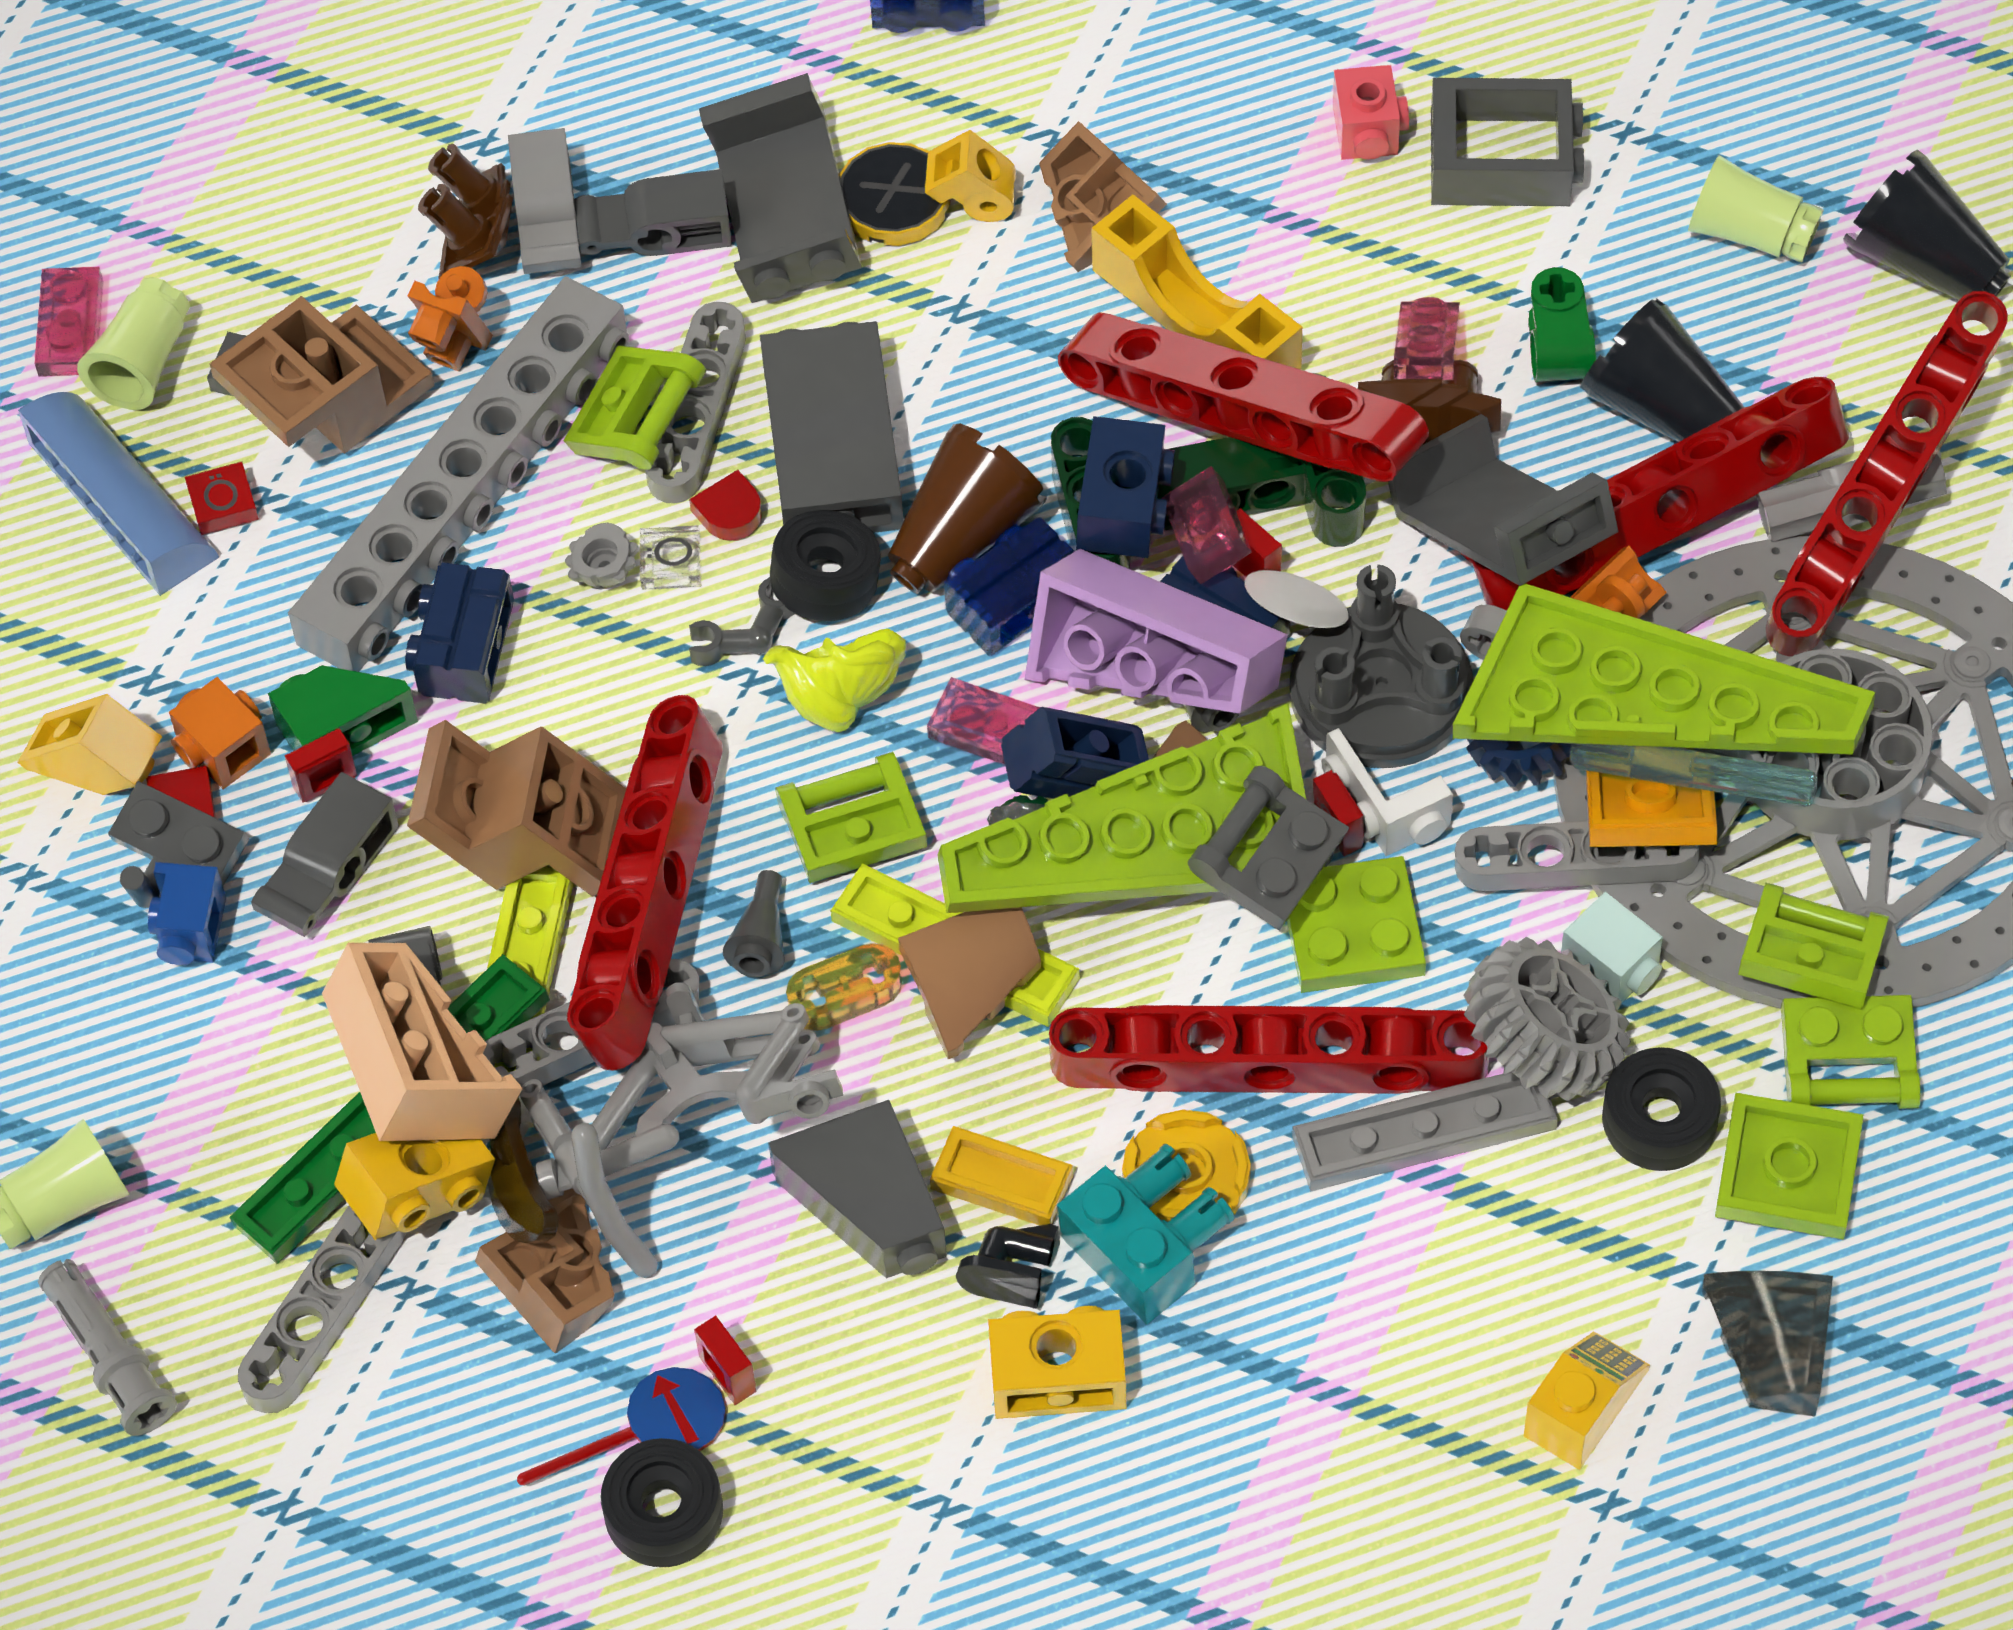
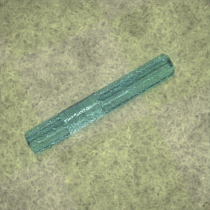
(1699, 771)

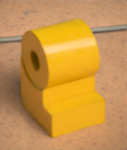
(972, 175)

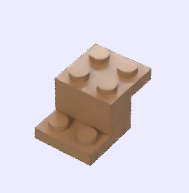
(322, 375)
(515, 807)

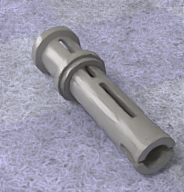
(118, 1367)

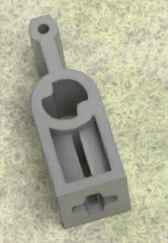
(544, 200)

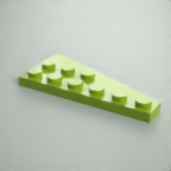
(1613, 679)
(1125, 832)

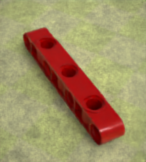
(1244, 397)
(1886, 473)
(1701, 479)
(645, 883)
(1265, 1049)

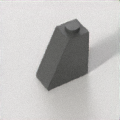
(864, 1188)

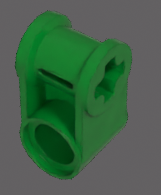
(1559, 327)

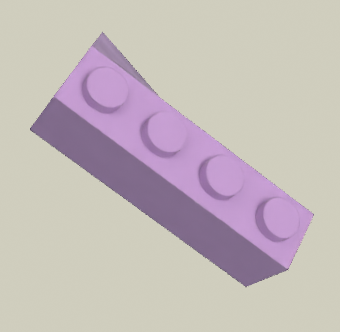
(1146, 638)

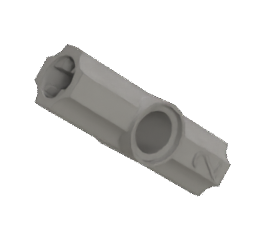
(1799, 505)

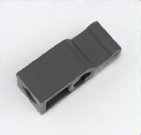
(657, 216)
(327, 853)

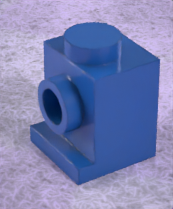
(187, 912)

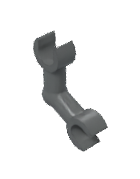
(755, 639)

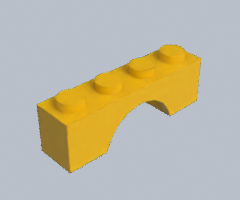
(1149, 266)

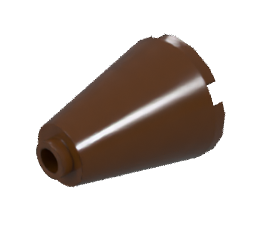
(961, 509)

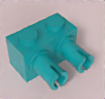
(1127, 1244)

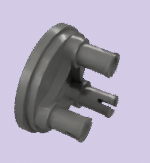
(1381, 678)

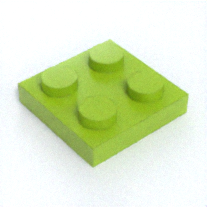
(1357, 927)
(1789, 1166)

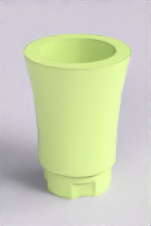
(1754, 213)
(135, 346)
(57, 1187)

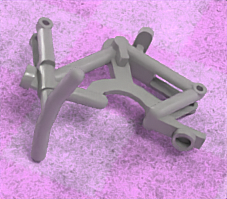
(672, 1053)

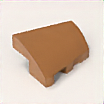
(1086, 187)
(969, 969)
(557, 1282)

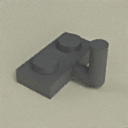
(171, 833)

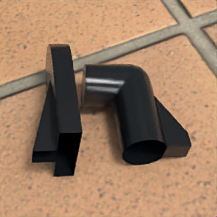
(1003, 1280)

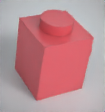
(1368, 112)

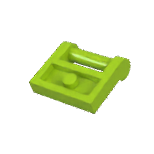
(621, 399)
(857, 830)
(1813, 947)
(1838, 1034)

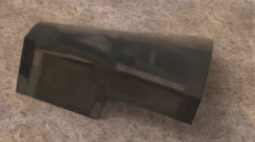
(1775, 1334)

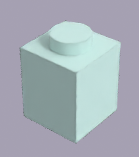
(1616, 946)

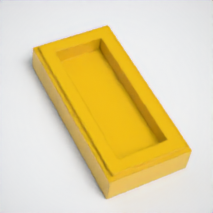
(1001, 1176)

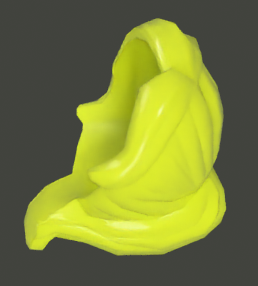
(836, 679)

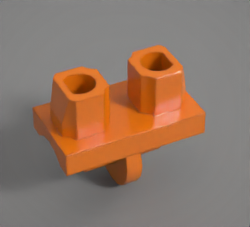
(449, 319)
(1621, 586)

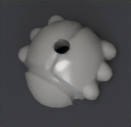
(601, 556)

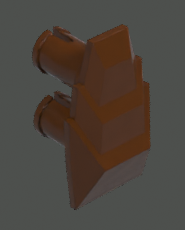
(475, 223)
(1439, 401)

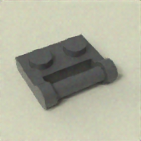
(1286, 858)

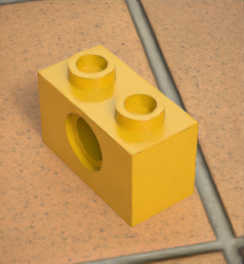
(411, 1181)
(1086, 1383)

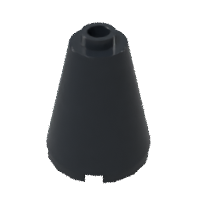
(1929, 233)
(1660, 376)

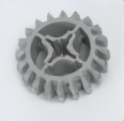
(1546, 1018)

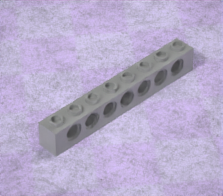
(433, 483)

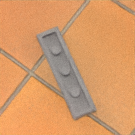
(1420, 1129)

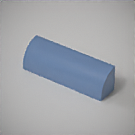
(115, 490)

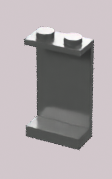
(782, 188)
(832, 423)
(1495, 511)

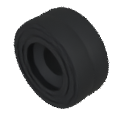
(828, 537)
(1669, 1075)
(656, 1466)

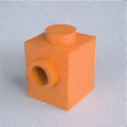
(219, 732)

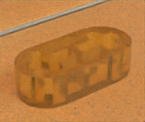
(844, 985)

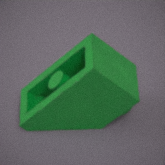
(333, 698)

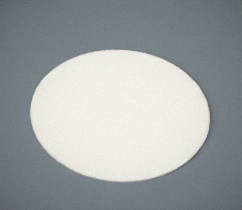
(1296, 599)

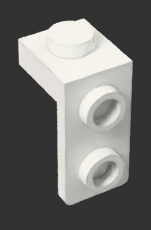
(1399, 822)

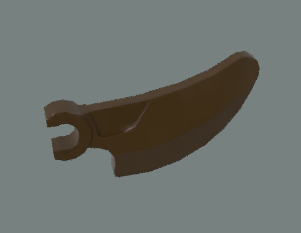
(515, 1188)

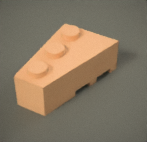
(409, 1051)

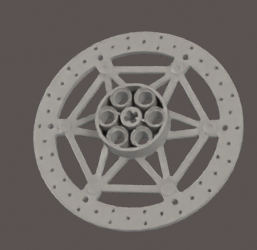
(1884, 791)

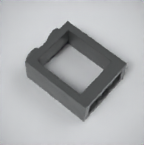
(1504, 180)

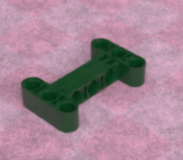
(1252, 474)

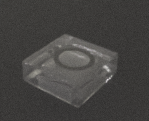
(670, 557)

